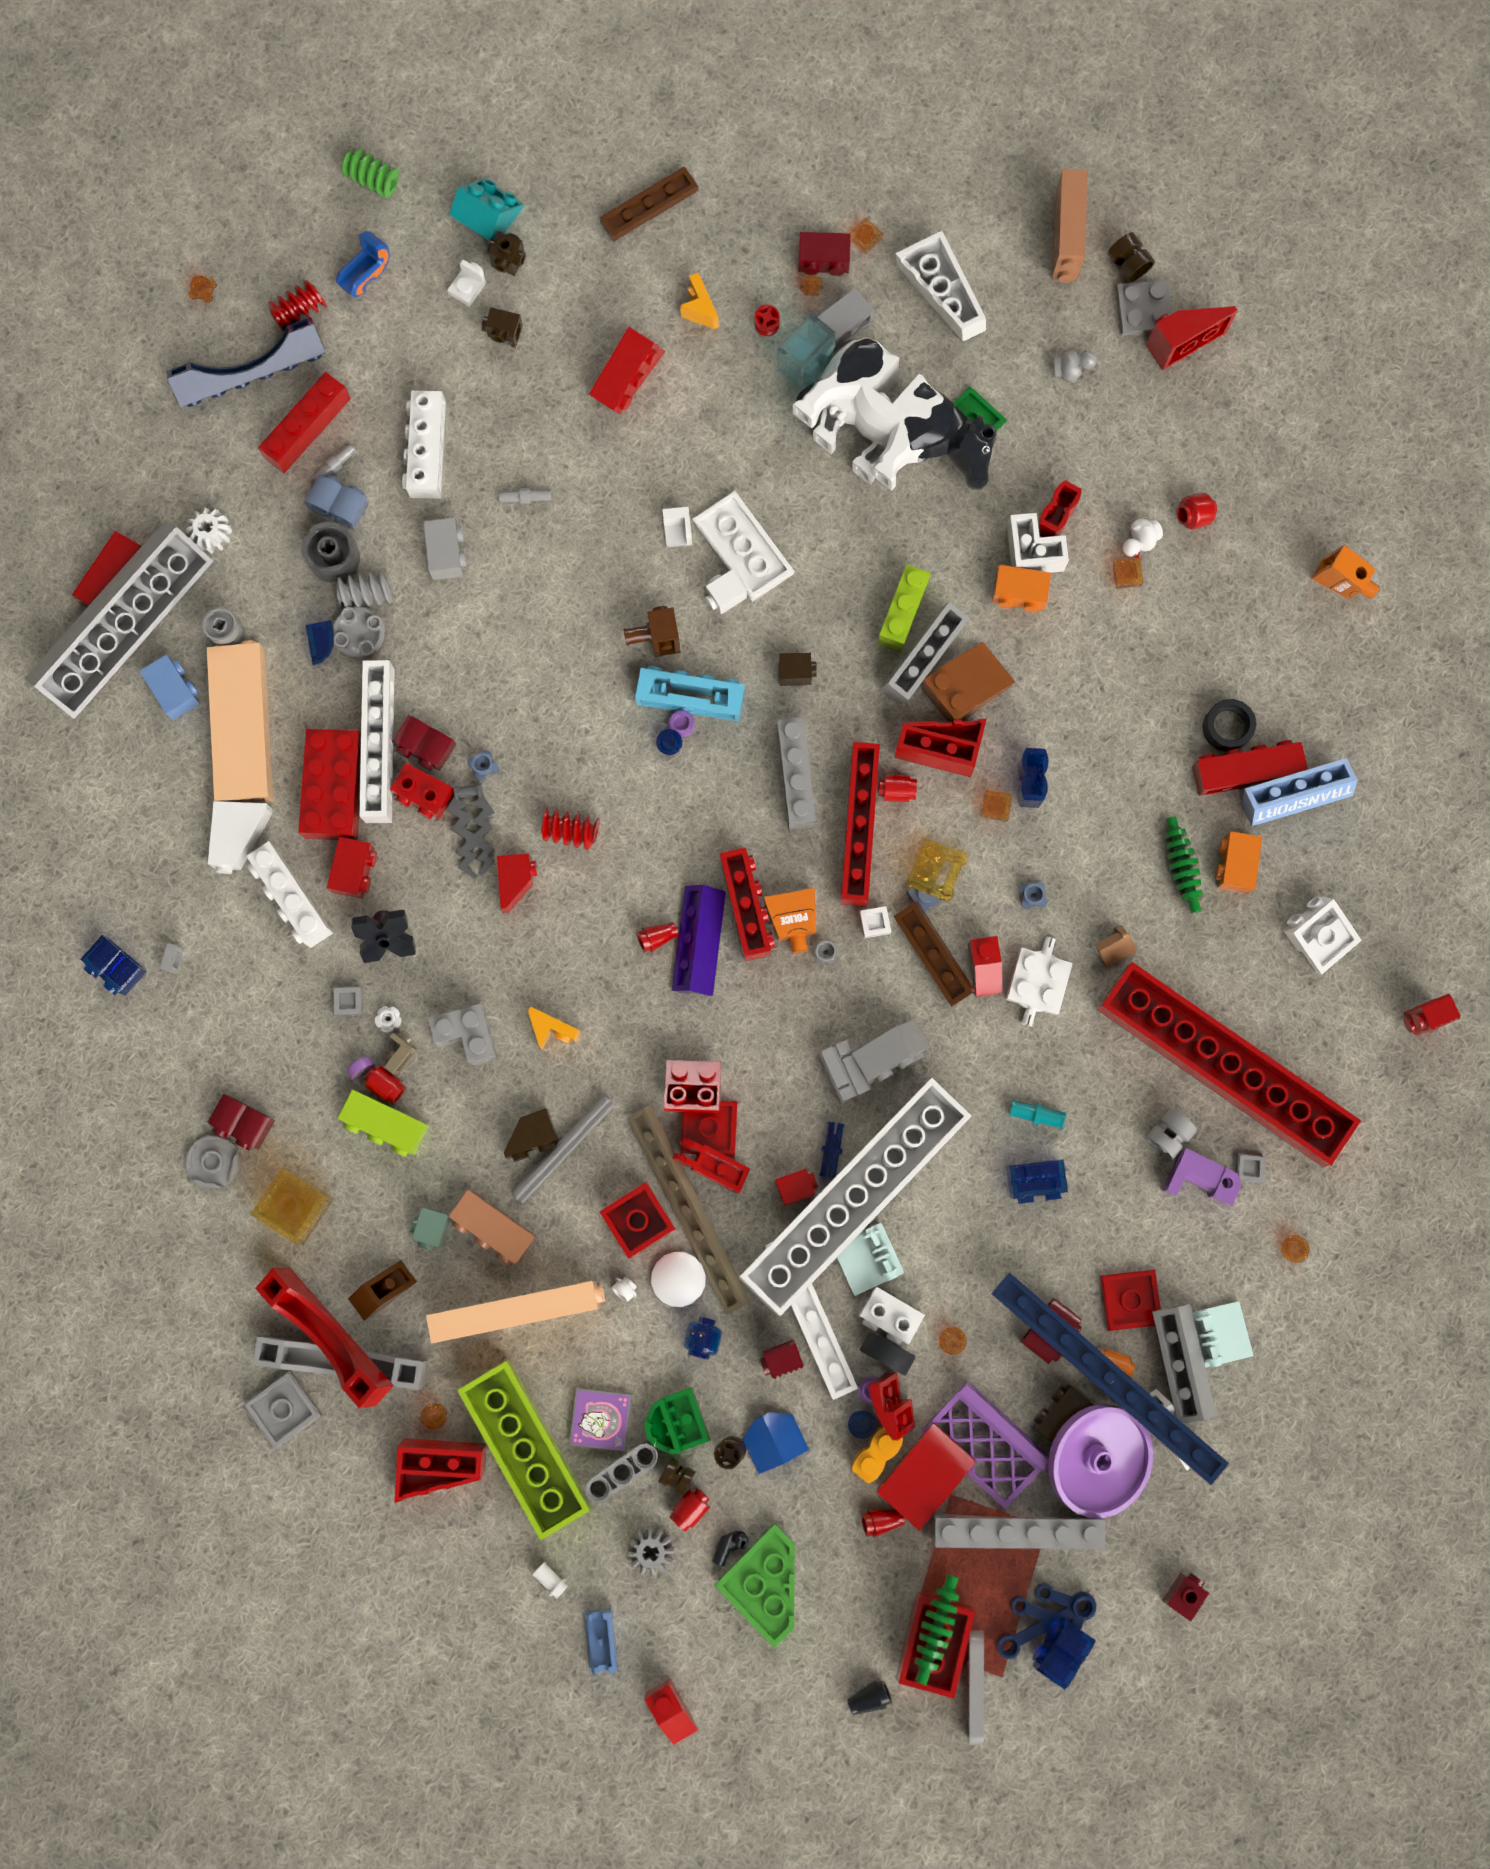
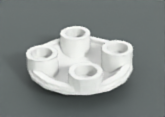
(678, 1279)

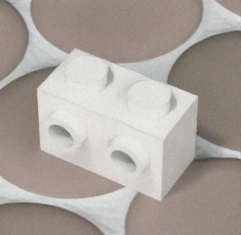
(891, 1316)

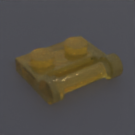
(928, 866)

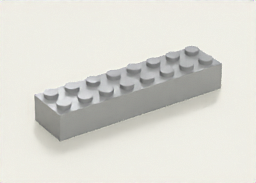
(119, 619)

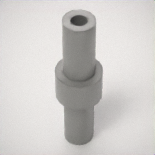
(334, 464)
(525, 496)

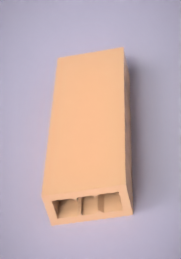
(239, 723)
(515, 1311)

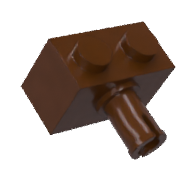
(660, 631)

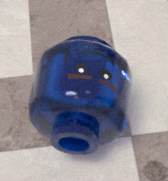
(702, 1338)

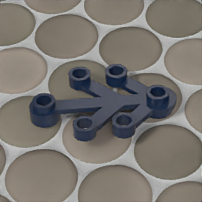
(1046, 1616)

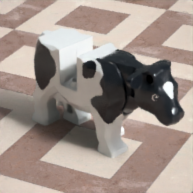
(910, 430)

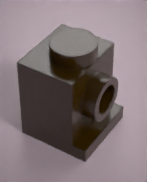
(502, 326)

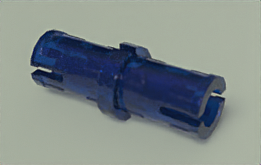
(831, 1150)

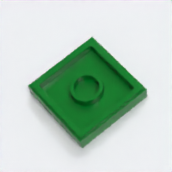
(973, 404)

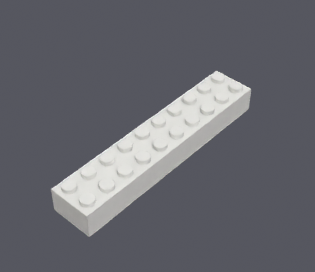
(854, 1197)

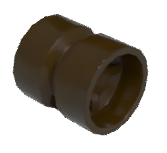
(1132, 259)

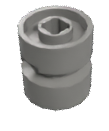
(223, 627)
(1176, 1126)

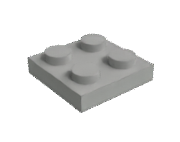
(1142, 305)

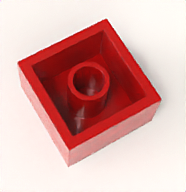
(637, 1220)

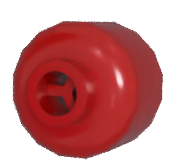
(1196, 511)

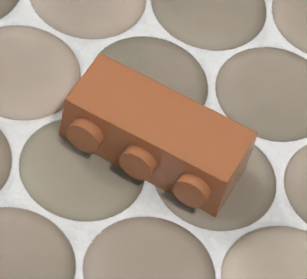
(492, 1228)

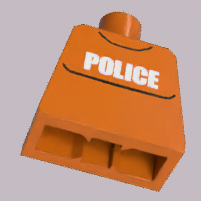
(1346, 574)
(793, 917)

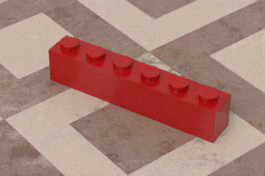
(860, 824)

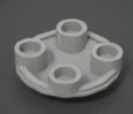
(358, 632)

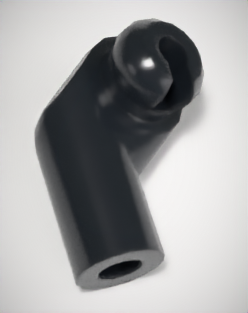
(729, 1543)

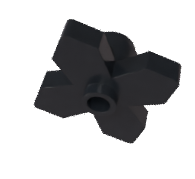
(383, 933)

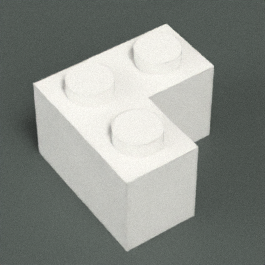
(1030, 550)

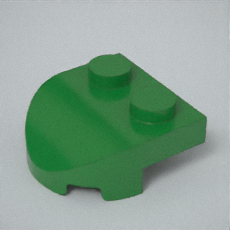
(676, 1423)

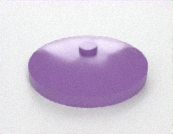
(1100, 1461)

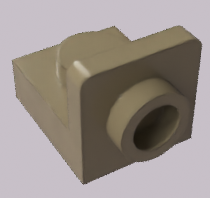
(399, 1058)

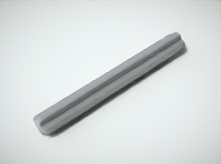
(562, 1149)

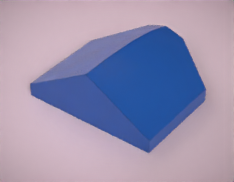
(774, 1440)

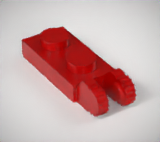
(713, 1165)

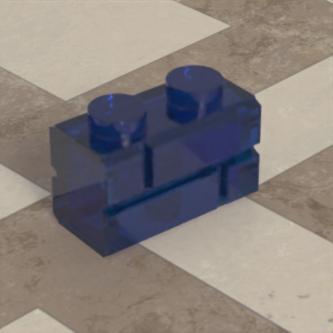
(1037, 1179)

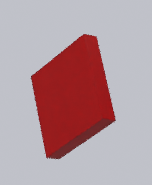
(712, 1129)
(1130, 1299)

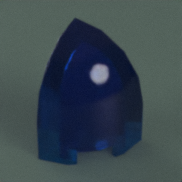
(320, 641)

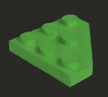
(764, 1585)

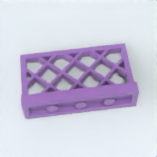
(1007, 1431)

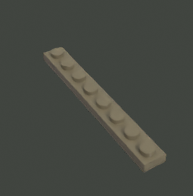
(689, 1210)

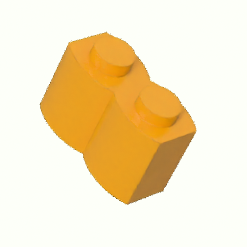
(871, 1459)

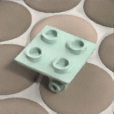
(869, 1260)
(1222, 1334)

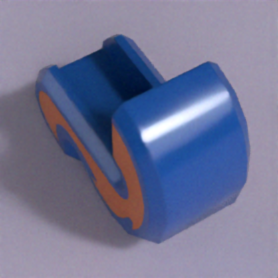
(365, 265)

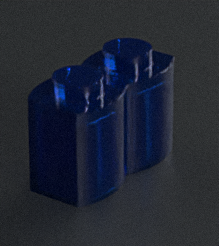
(1033, 782)
(113, 966)
(1063, 1652)

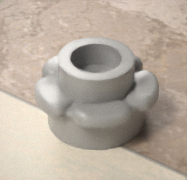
(833, 951)

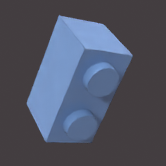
(170, 687)

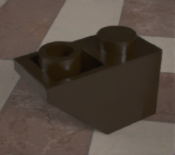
(531, 1133)

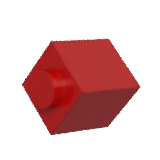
(796, 1186)

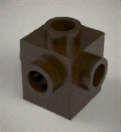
(506, 253)

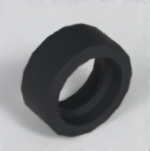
(1242, 710)
(887, 1353)

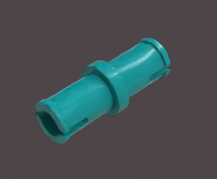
(1037, 1114)

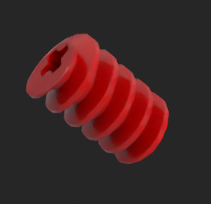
(296, 304)
(569, 829)

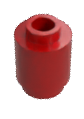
(897, 788)
(384, 1084)
(690, 1509)

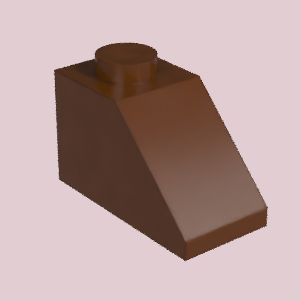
(381, 1290)

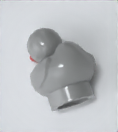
(1069, 364)

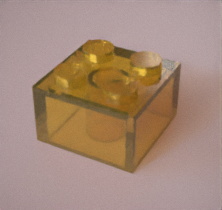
(292, 1206)

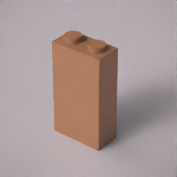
(1069, 225)

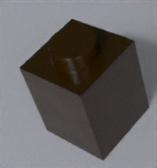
(796, 669)

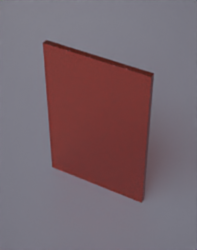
(985, 1581)

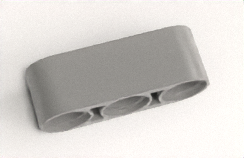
(609, 1477)

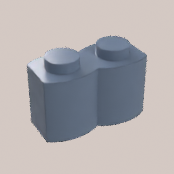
(337, 501)

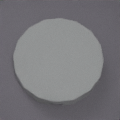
(215, 1169)

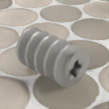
(364, 590)

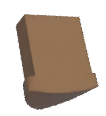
(1116, 947)

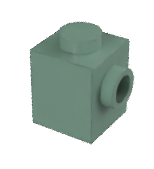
(430, 1228)

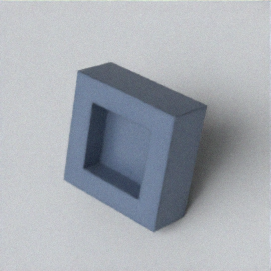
(924, 899)

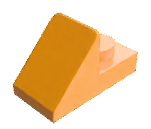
(700, 307)
(545, 1024)

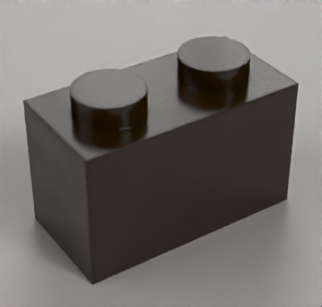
(1066, 1404)

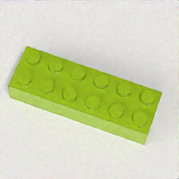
(525, 1449)

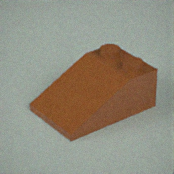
(967, 683)

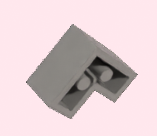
(468, 1026)
(896, 1047)

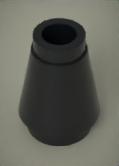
(871, 1698)

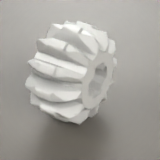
(218, 533)

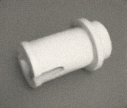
(550, 1580)

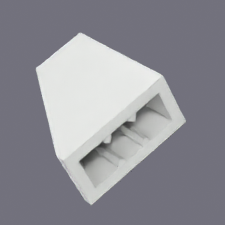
(235, 833)

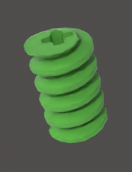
(370, 172)

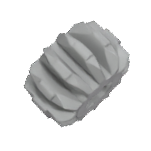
(650, 1561)

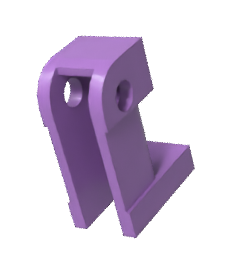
(1204, 1174)

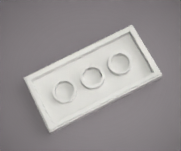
(743, 545)

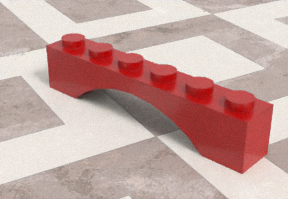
(355, 1370)

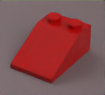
(1186, 332)

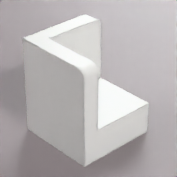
(677, 527)

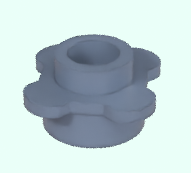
(476, 761)
(1037, 888)

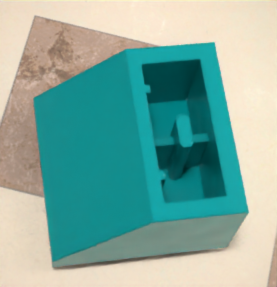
(485, 208)

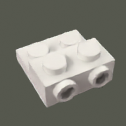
(1322, 933)

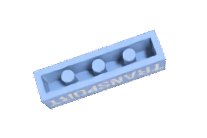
(1299, 792)

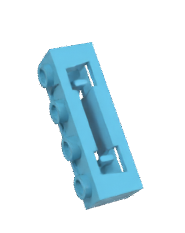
(654, 695)

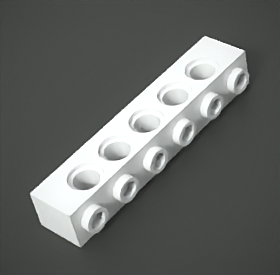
(376, 741)

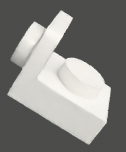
(467, 283)

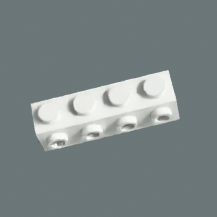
(425, 444)
(289, 894)

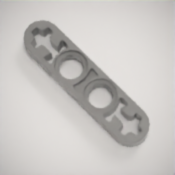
(975, 1688)

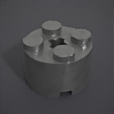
(317, 547)

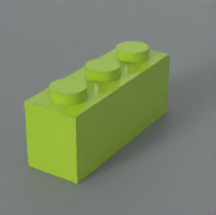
(904, 608)
(382, 1123)

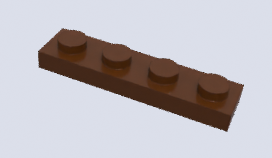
(649, 204)
(934, 953)

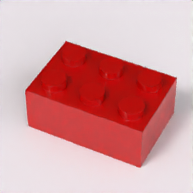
(947, 1676)

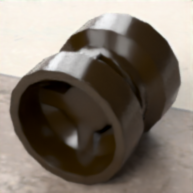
(725, 1456)
(676, 1476)

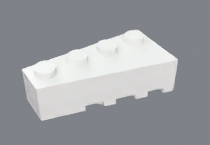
(940, 280)

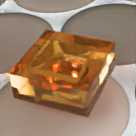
(866, 235)
(1127, 573)
(996, 805)

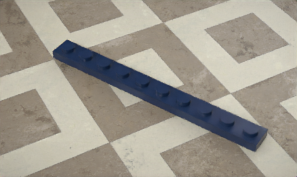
(1110, 1379)

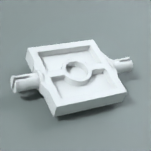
(1038, 981)

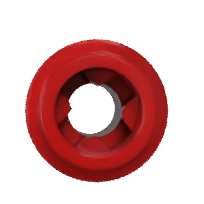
(656, 936)
(881, 1521)

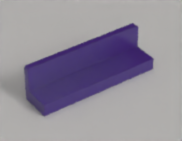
(698, 940)

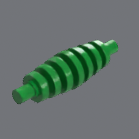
(1183, 864)
(936, 1629)

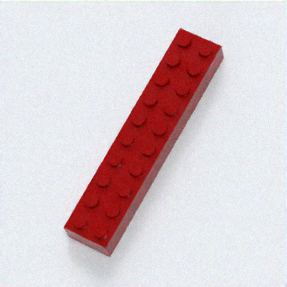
(1229, 1065)

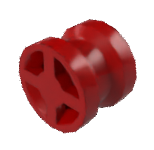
(764, 315)

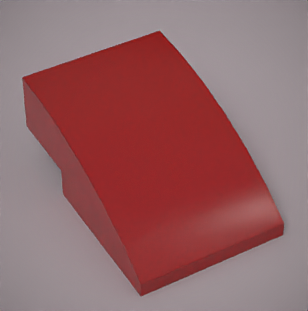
(925, 1476)

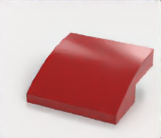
(893, 1412)

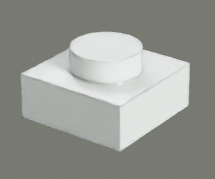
(875, 922)

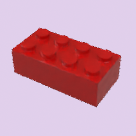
(330, 785)

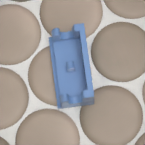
(601, 1640)

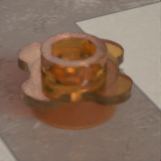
(199, 282)

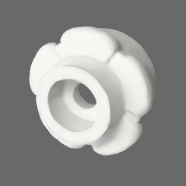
(395, 1020)
(624, 1289)

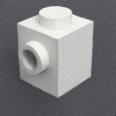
(725, 592)

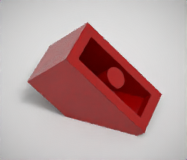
(514, 878)
(986, 965)
(670, 1711)

